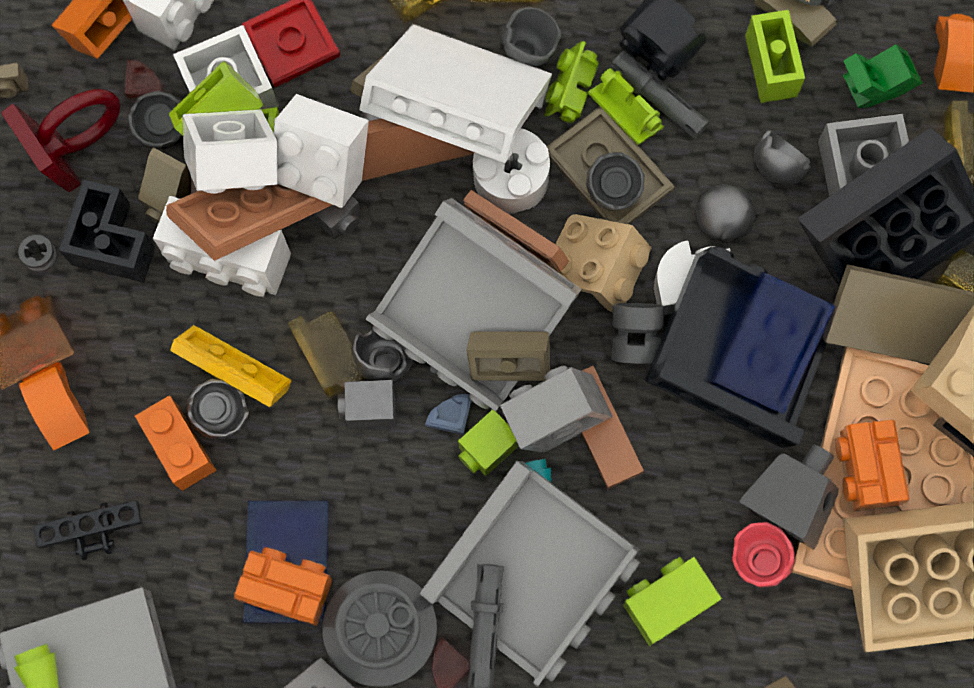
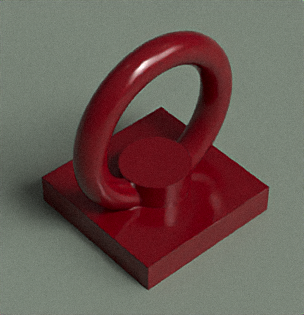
(45, 143)

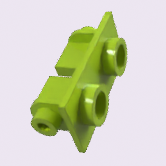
(563, 95)
(629, 112)

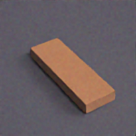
(517, 231)
(611, 446)

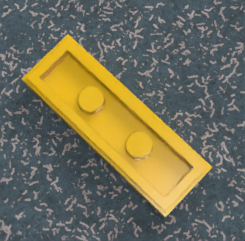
(231, 365)

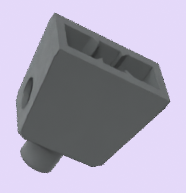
(795, 495)

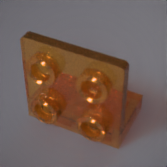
(31, 340)

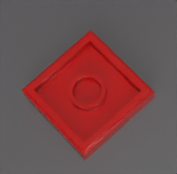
(291, 40)

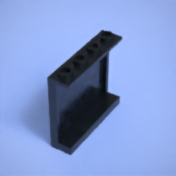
(698, 337)

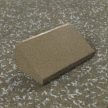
(508, 356)

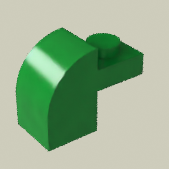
(881, 77)

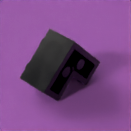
(97, 234)

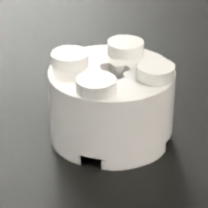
(524, 184)

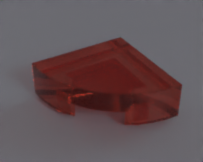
(140, 80)
(448, 665)

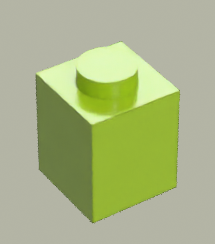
(487, 444)

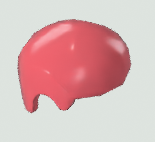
(774, 555)

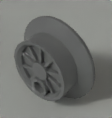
(379, 628)

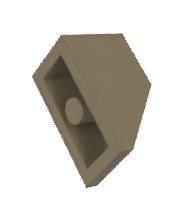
(162, 179)

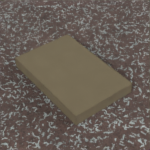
(598, 135)

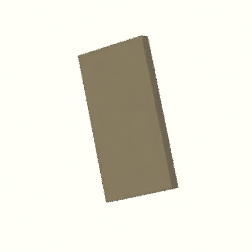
(895, 314)

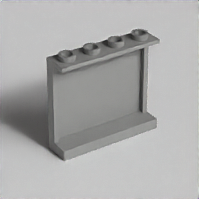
(467, 282)
(554, 573)
(98, 644)

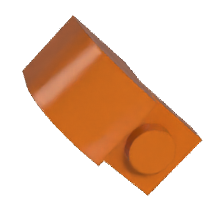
(956, 53)
(54, 406)

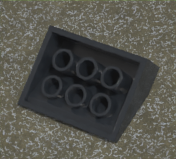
(898, 213)

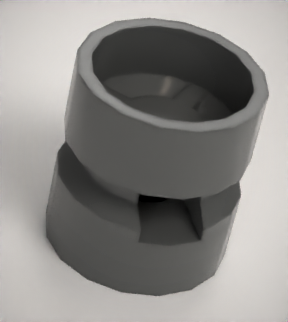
(636, 319)

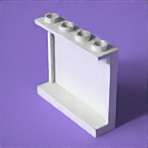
(454, 92)

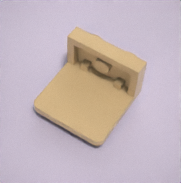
(603, 257)

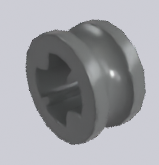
(26, 248)

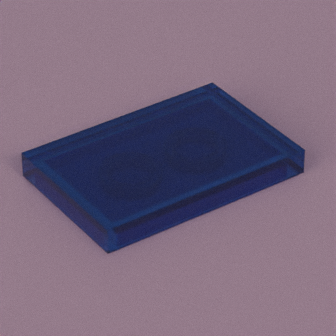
(773, 343)
(294, 529)

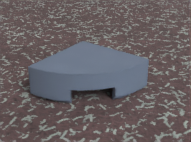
(451, 414)

